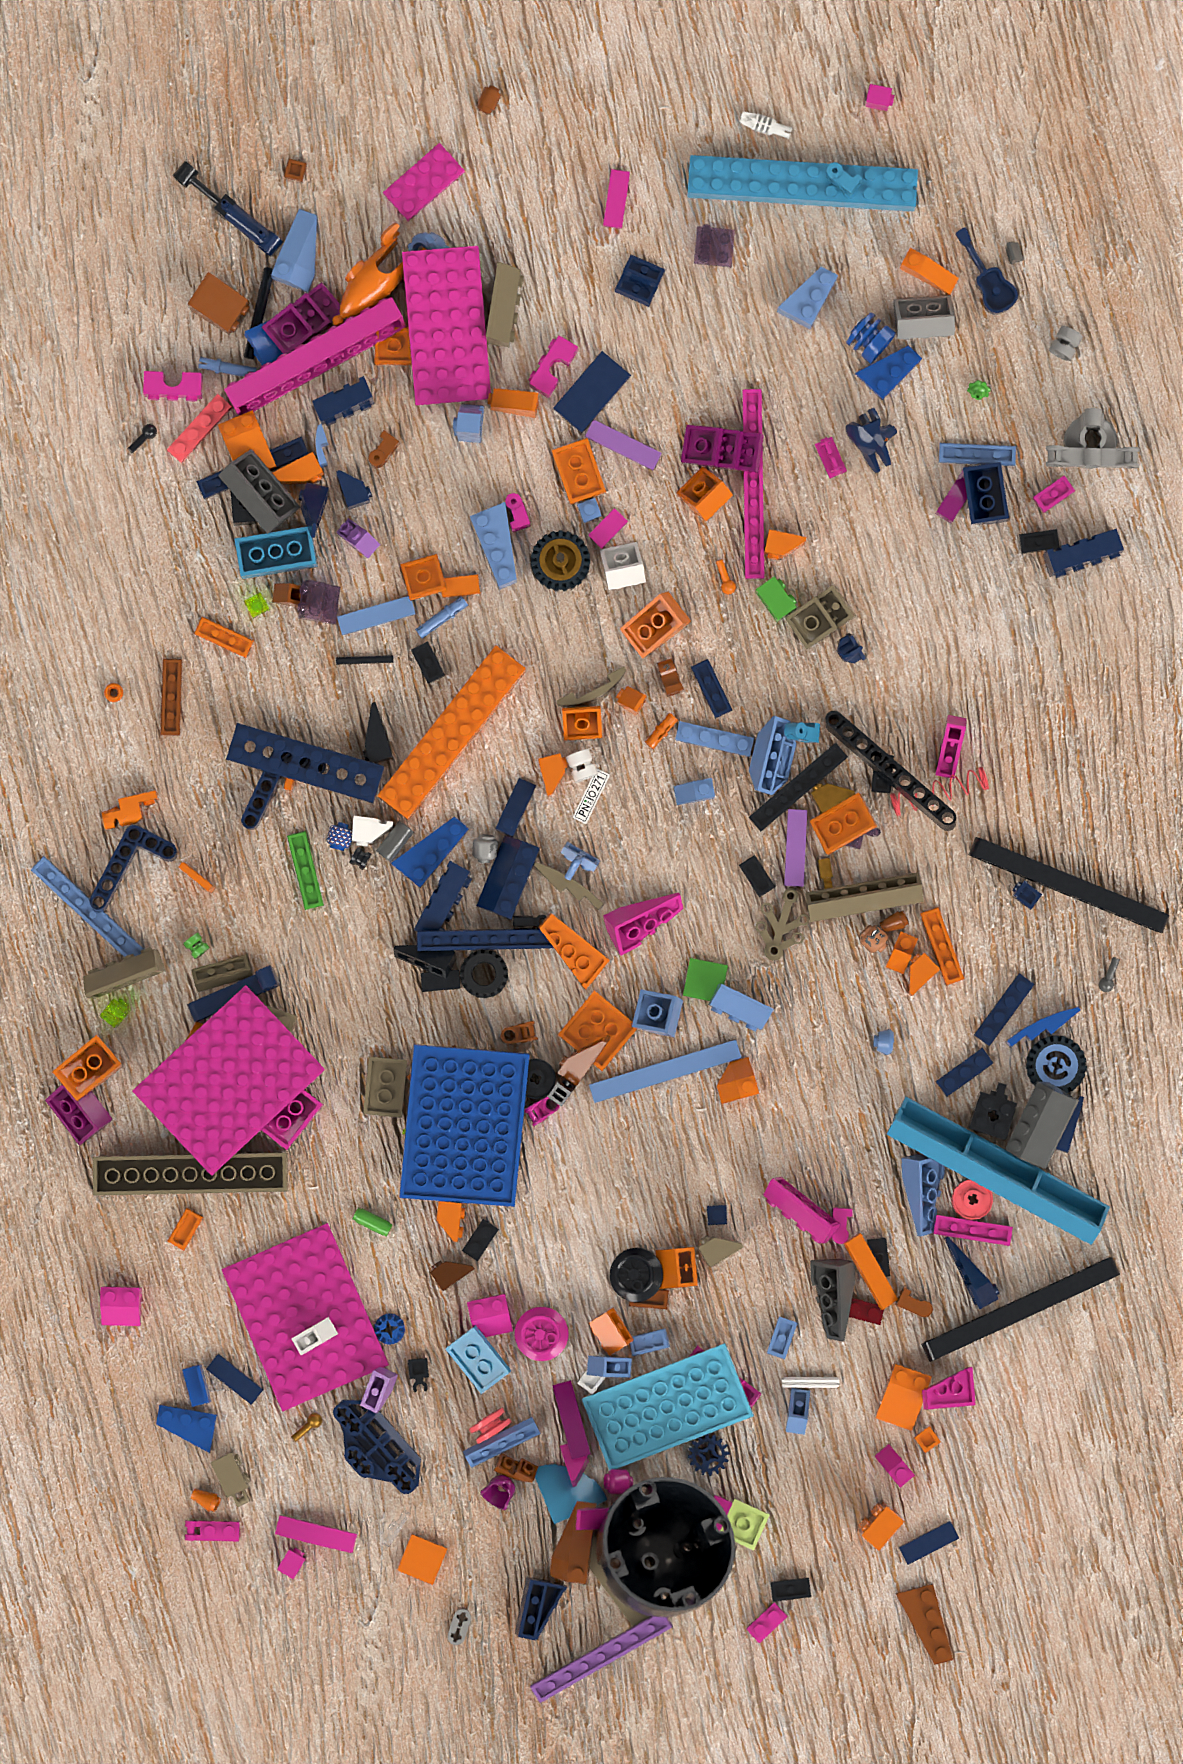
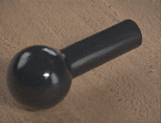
(148, 432)

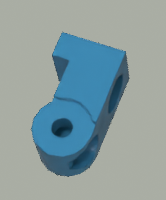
(842, 179)
(802, 732)

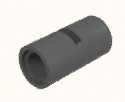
(394, 841)

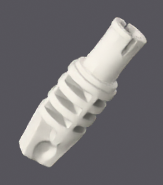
(764, 124)

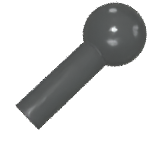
(1106, 984)

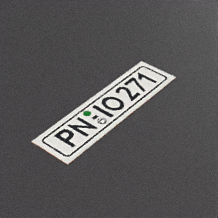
(591, 796)

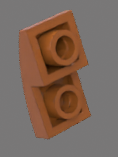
(518, 1470)

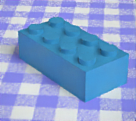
(275, 552)

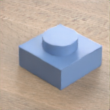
(589, 510)

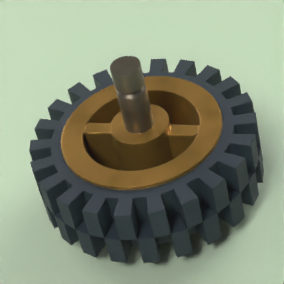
(560, 560)

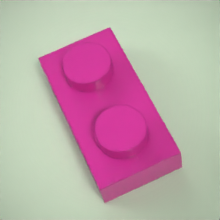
(1053, 494)
(766, 1622)

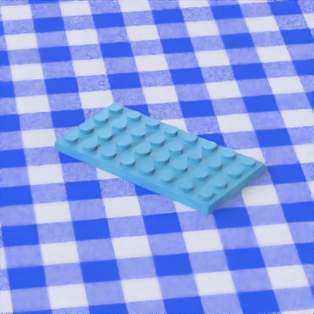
(667, 1407)

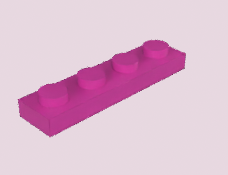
(972, 1230)

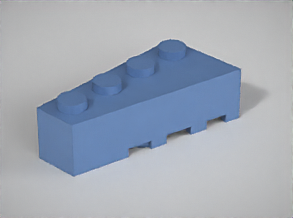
(495, 540)

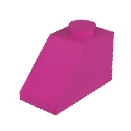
(894, 1465)
(576, 1466)

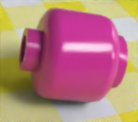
(617, 1481)

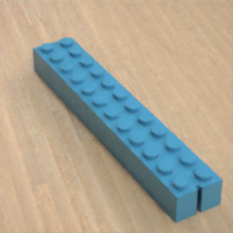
(799, 183)
(998, 1170)

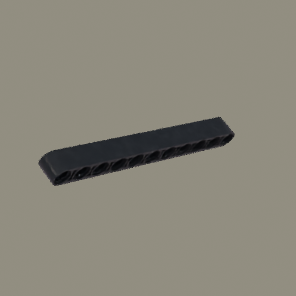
(1069, 885)
(1020, 1309)

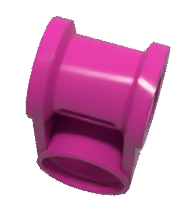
(541, 1110)

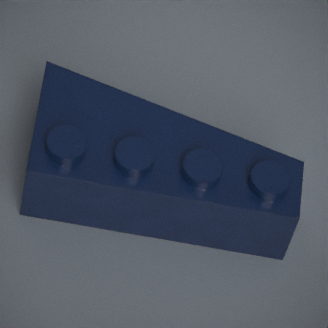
(1083, 553)

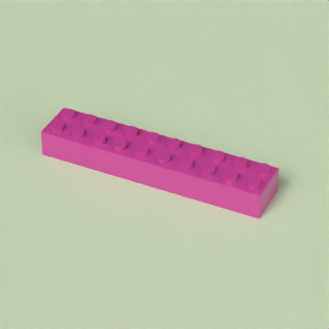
(315, 357)

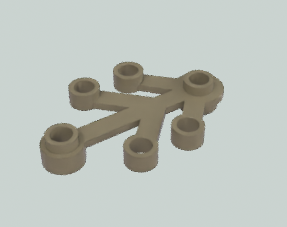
(780, 928)

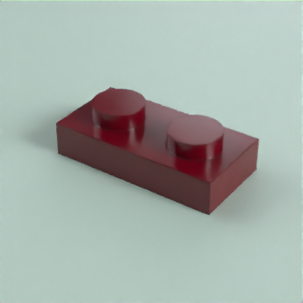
(866, 1311)

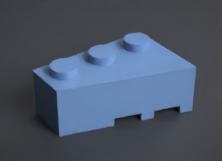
(809, 298)
(469, 423)

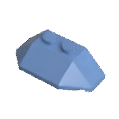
(771, 757)

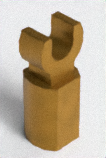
(825, 872)

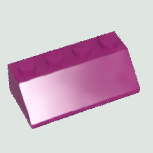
(801, 1210)

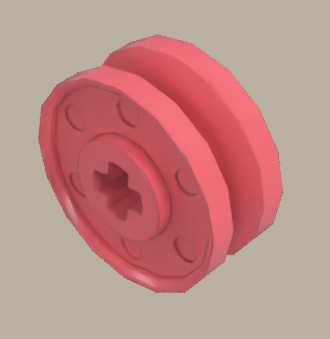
(961, 1203)
(490, 1425)

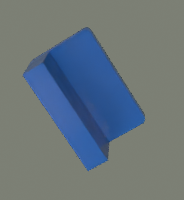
(196, 1385)

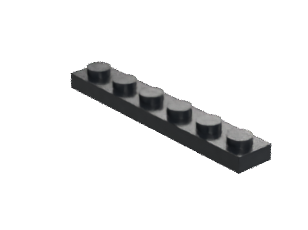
(798, 787)

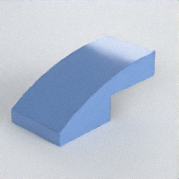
(321, 441)

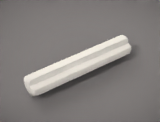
(810, 1382)

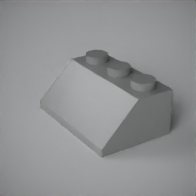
(924, 317)

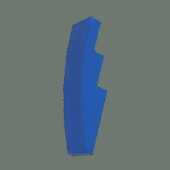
(1048, 1023)

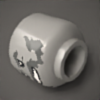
(485, 848)

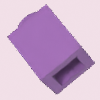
(358, 538)

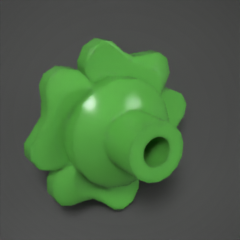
(978, 389)

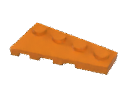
(576, 952)

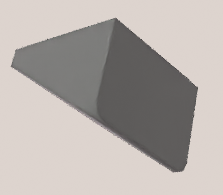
(1014, 252)

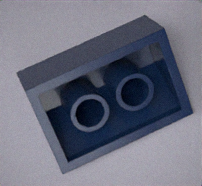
(986, 494)

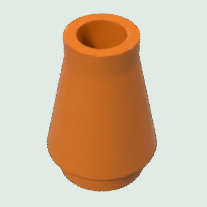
(207, 1500)

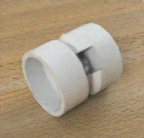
(578, 759)

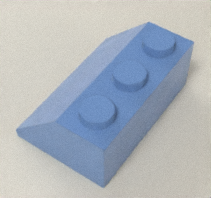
(740, 1007)

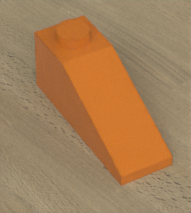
(928, 271)
(300, 471)

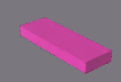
(616, 199)

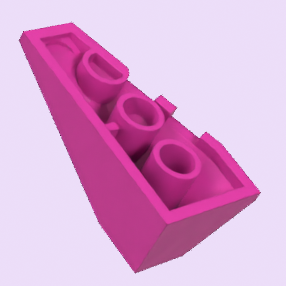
(635, 921)

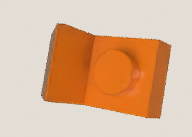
(901, 952)

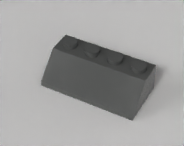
(259, 491)
(1042, 1124)

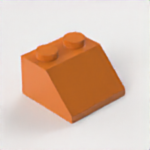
(704, 493)

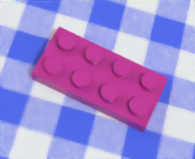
(423, 182)

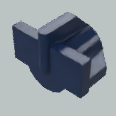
(849, 649)

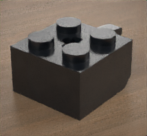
(1003, 1110)

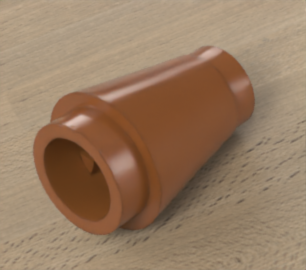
(895, 921)

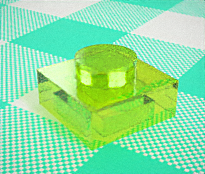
(256, 605)

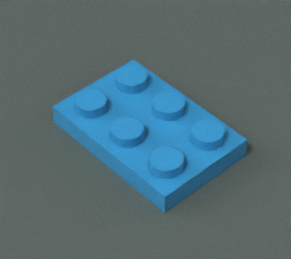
(478, 1359)

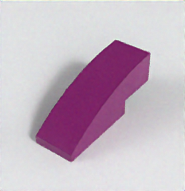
(954, 500)

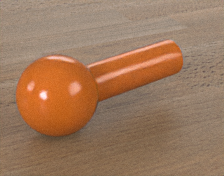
(728, 586)

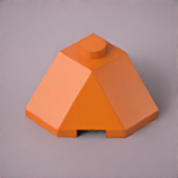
(737, 1081)

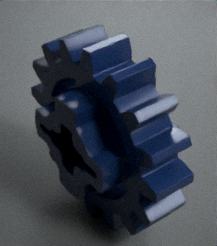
(705, 1463)

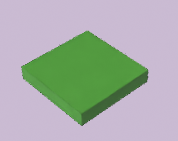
(703, 979)

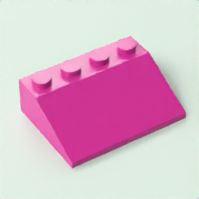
(293, 1119)

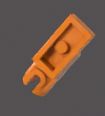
(129, 811)

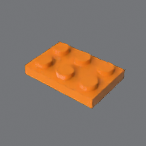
(578, 471)
(843, 823)

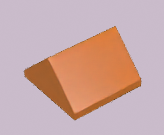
(582, 723)

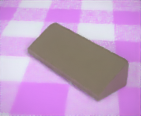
(221, 973)

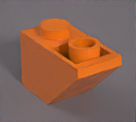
(449, 1218)

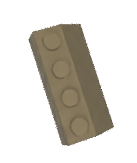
(503, 305)
(123, 974)
(717, 1249)

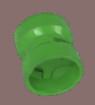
(197, 950)

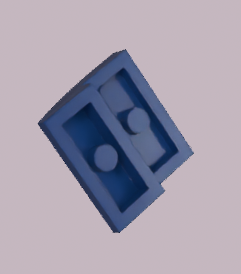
(264, 348)

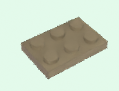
(385, 1087)

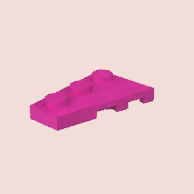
(951, 1392)

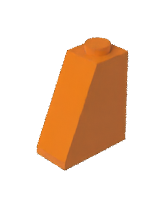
(514, 402)

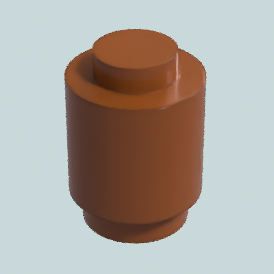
(488, 99)

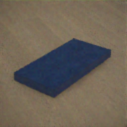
(591, 392)

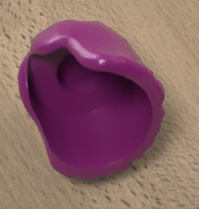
(499, 1498)

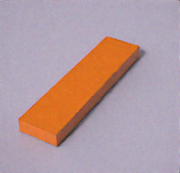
(942, 946)
(870, 1271)

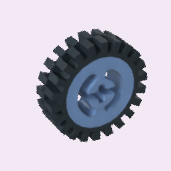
(1074, 1071)

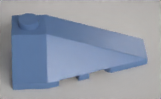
(297, 257)
(921, 1182)

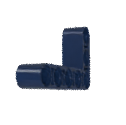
(266, 796)
(125, 862)
(263, 981)

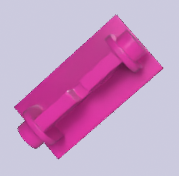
(830, 457)

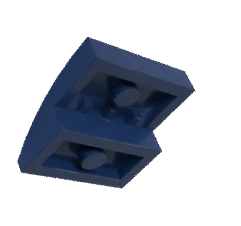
(639, 280)

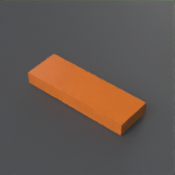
(223, 637)

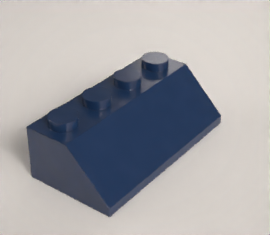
(508, 877)

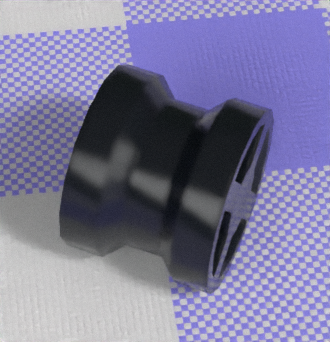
(360, 858)

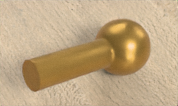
(313, 1421)

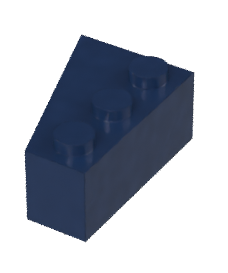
(343, 402)
(536, 1606)

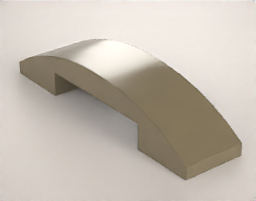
(571, 701)

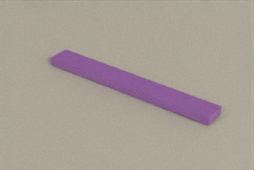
(600, 1657)

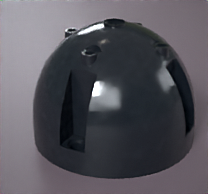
(668, 1518)

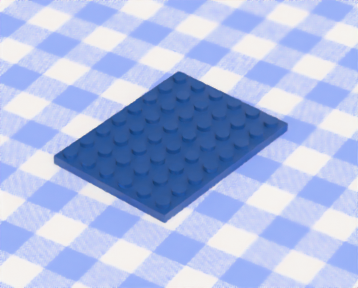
(464, 1125)

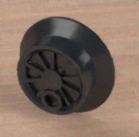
(636, 1274)

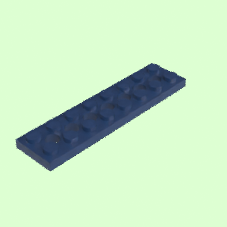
(310, 775)

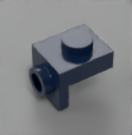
(1026, 894)

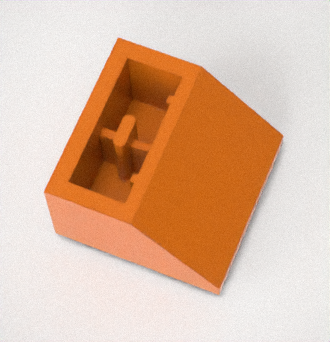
(678, 1267)

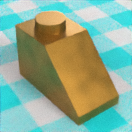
(829, 796)

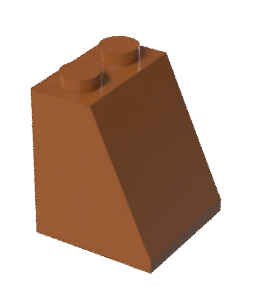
(219, 304)

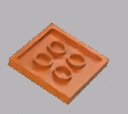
(594, 1021)

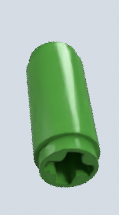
(372, 1221)

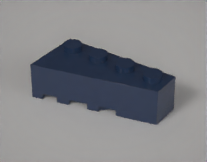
(444, 898)

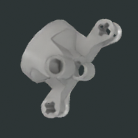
(1104, 456)

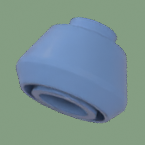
(884, 1041)

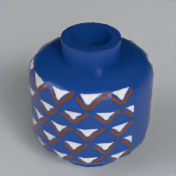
(339, 836)

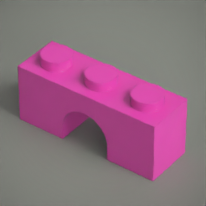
(560, 351)
(189, 387)

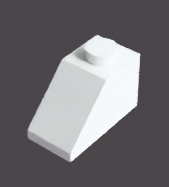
(314, 1336)

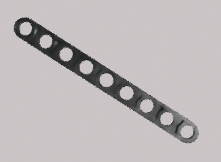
(888, 762)

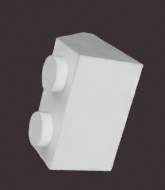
(623, 565)

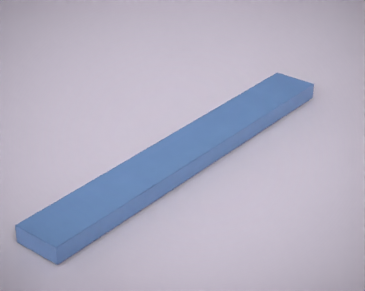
(80, 904)
(665, 1071)

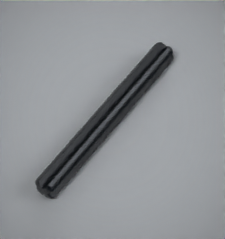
(260, 307)

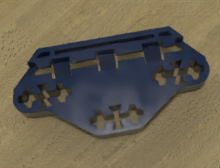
(374, 1448)

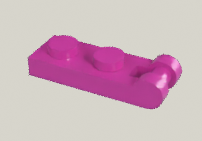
(213, 1530)

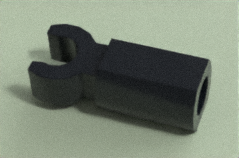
(526, 922)

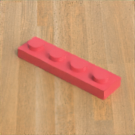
(199, 428)

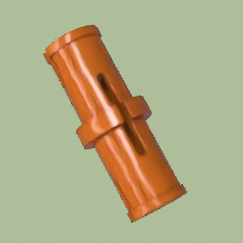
(661, 731)

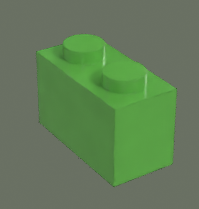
(776, 599)

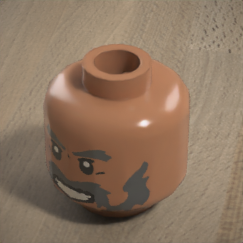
(874, 939)

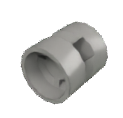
(1068, 337)

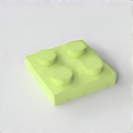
(746, 1523)

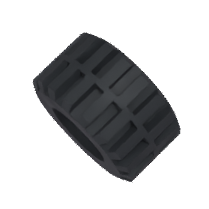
(471, 962)

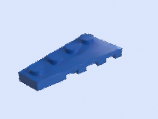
(429, 853)

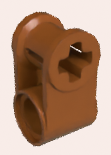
(520, 1033)

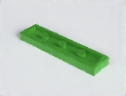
(305, 870)

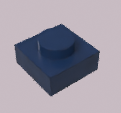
(717, 1215)

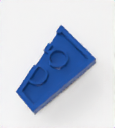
(889, 371)
(189, 1425)

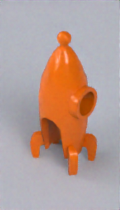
(368, 284)

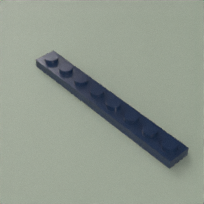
(481, 939)

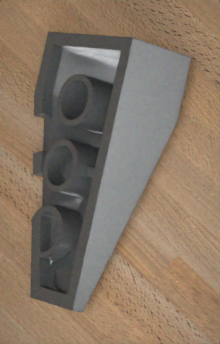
(835, 1288)

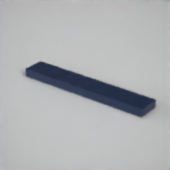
(282, 456)

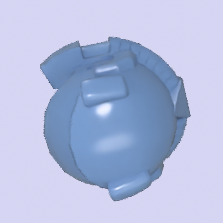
(428, 241)

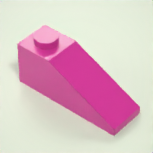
(951, 746)

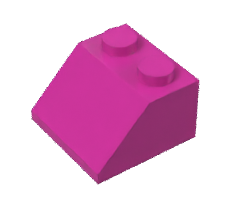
(121, 1306)
(490, 1315)

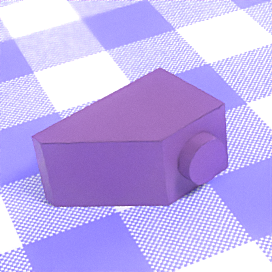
(378, 1389)

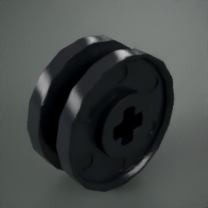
(547, 1080)

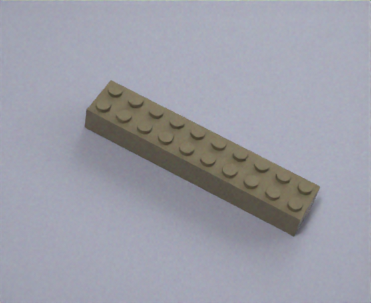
(187, 1176)

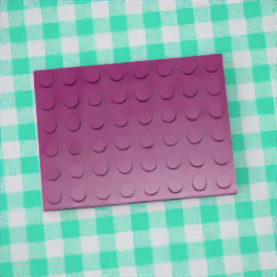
(228, 1080)
(288, 1293)

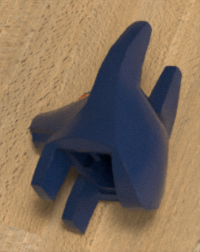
(871, 438)

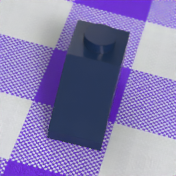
(354, 490)

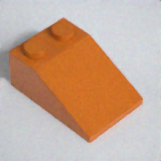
(245, 434)
(655, 624)
(87, 1068)
(903, 1396)

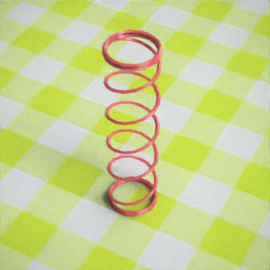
(896, 804)

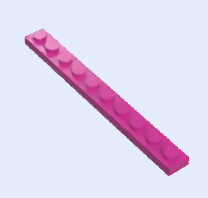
(753, 491)

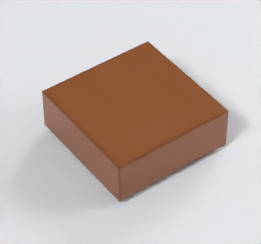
(295, 170)

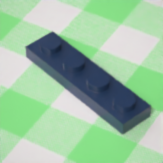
(1004, 1009)

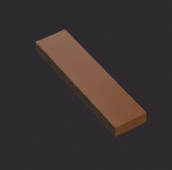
(171, 697)

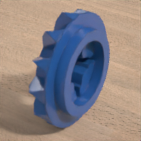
(397, 1334)

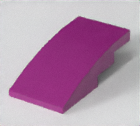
(302, 319)
(722, 448)

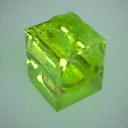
(115, 1012)

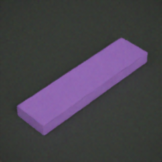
(623, 445)
(795, 848)

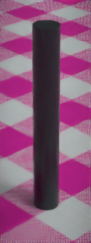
(364, 660)

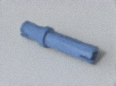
(225, 367)
(441, 617)

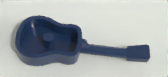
(996, 291)

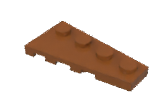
(925, 1615)

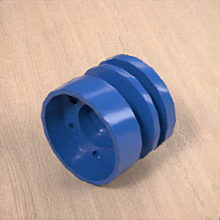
(870, 337)

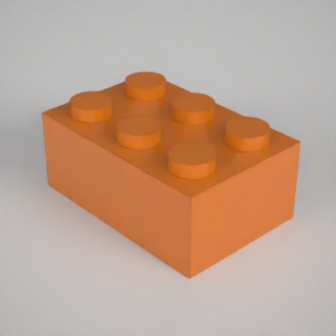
(880, 1525)

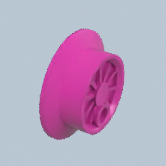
(541, 1333)

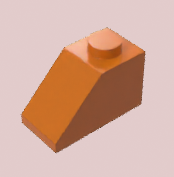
(781, 544)
(631, 700)
(552, 771)
(920, 972)

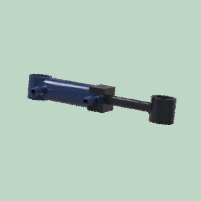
(230, 211)

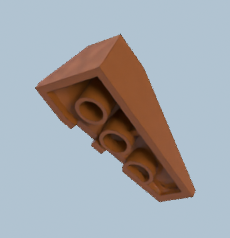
(573, 1552)

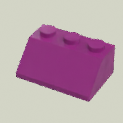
(79, 1117)

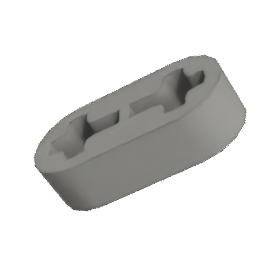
(454, 1625)

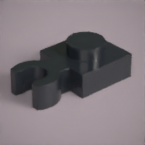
(418, 1370)

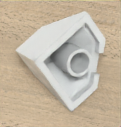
(369, 830)

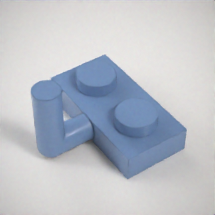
(578, 857)

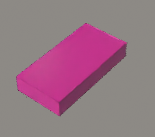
(607, 528)

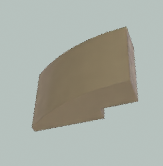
(820, 617)

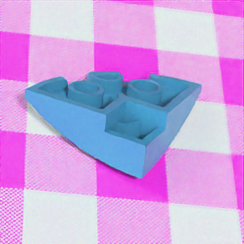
(561, 1495)

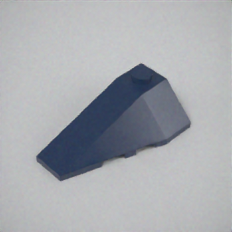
(977, 1284)

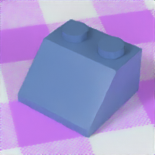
(657, 1013)

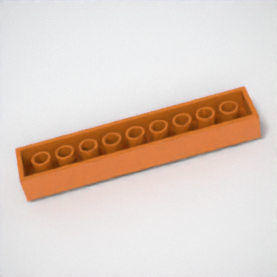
(452, 733)

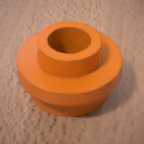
(107, 692)

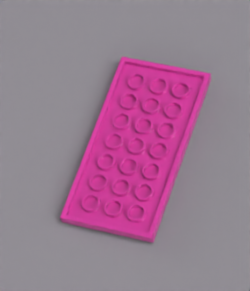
(446, 325)

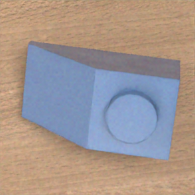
(694, 791)
(609, 1366)
(798, 1411)

